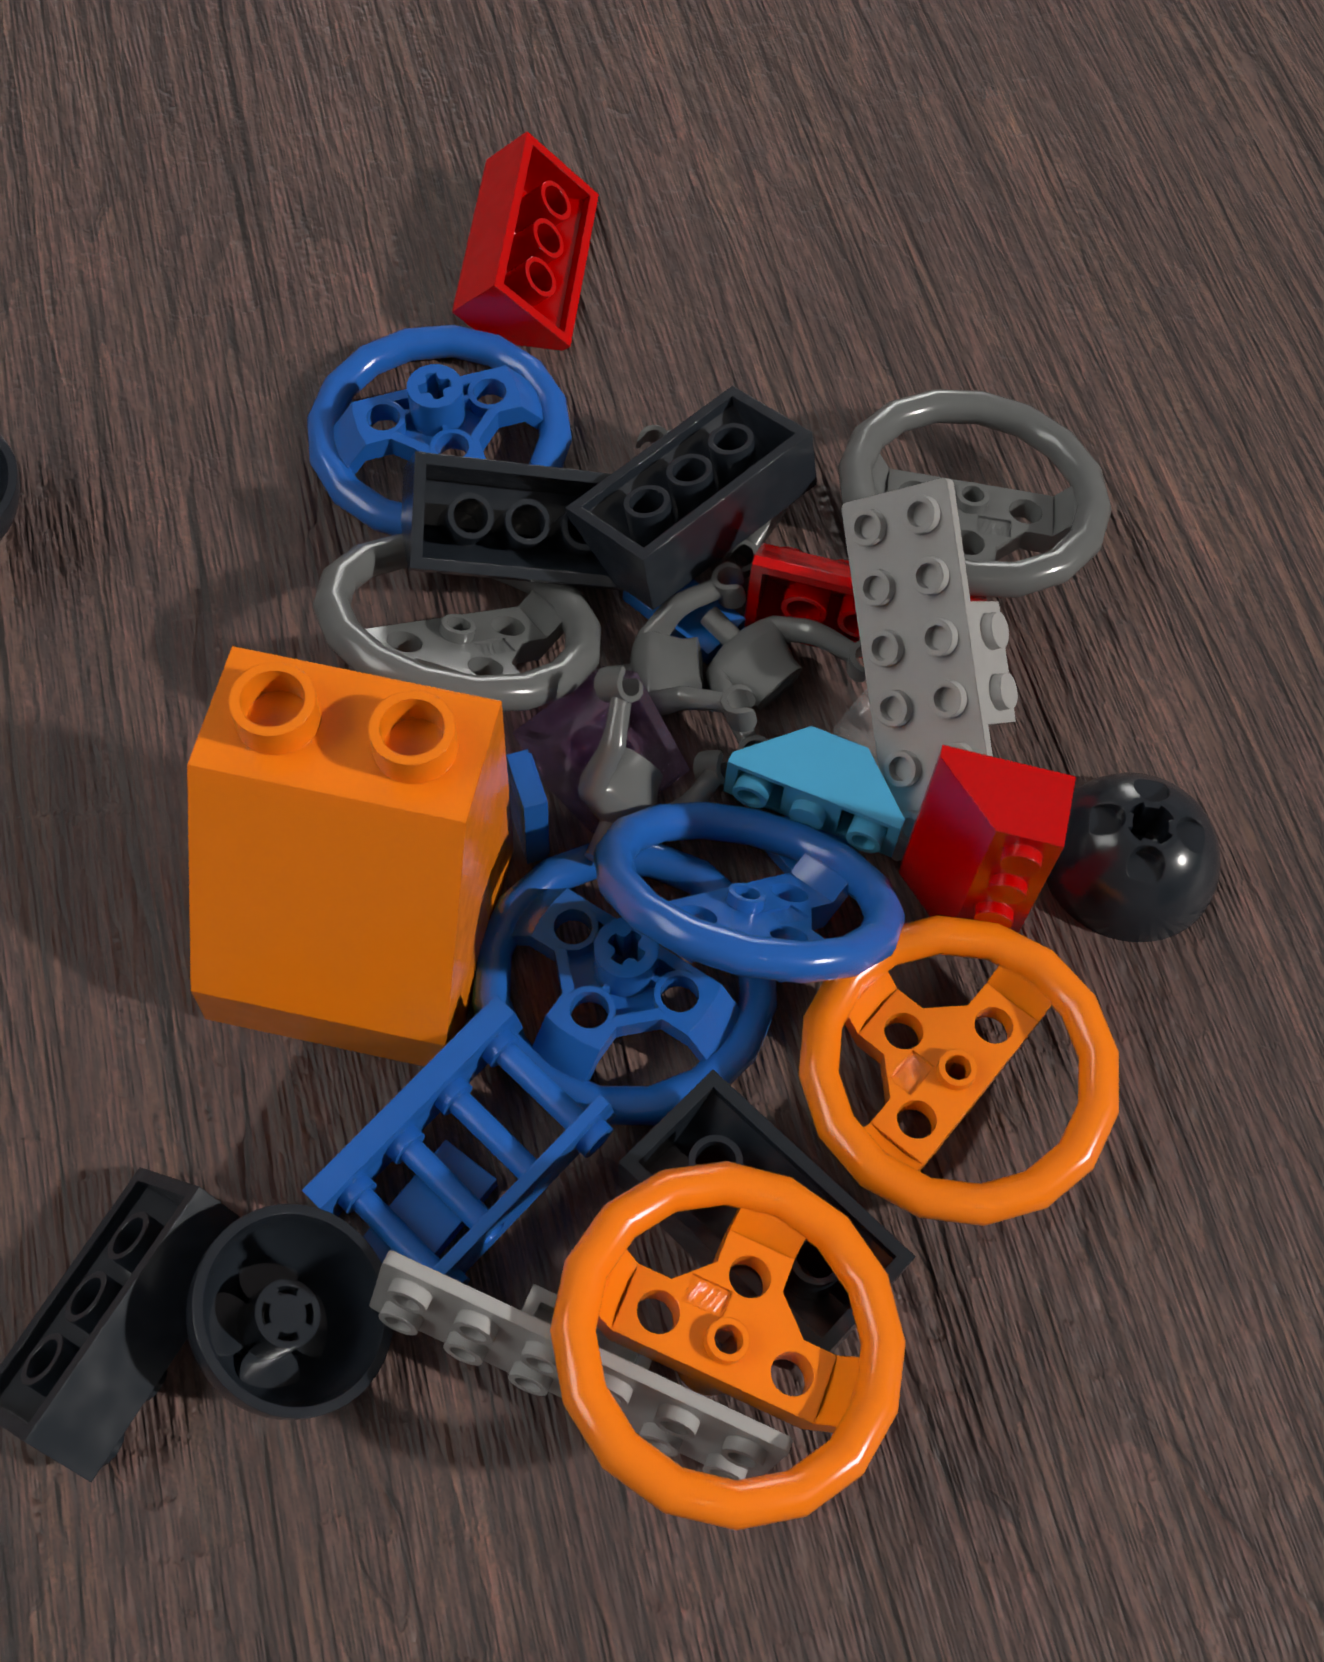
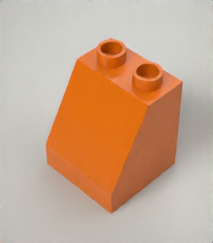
(343, 854)

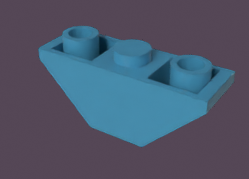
(820, 784)

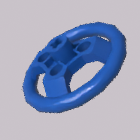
(433, 412)
(757, 925)
(625, 977)

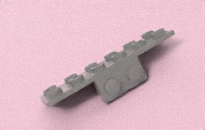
(926, 648)
(520, 1343)

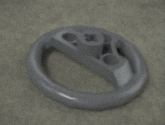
(1065, 524)
(463, 651)

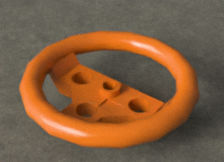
(919, 1079)
(840, 1393)

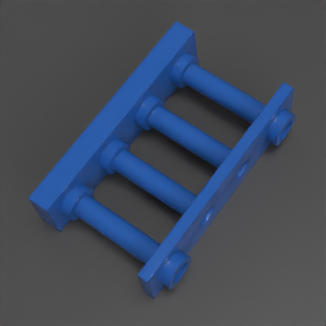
(445, 1088)

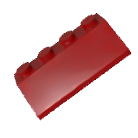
(527, 248)
(803, 586)
(986, 837)

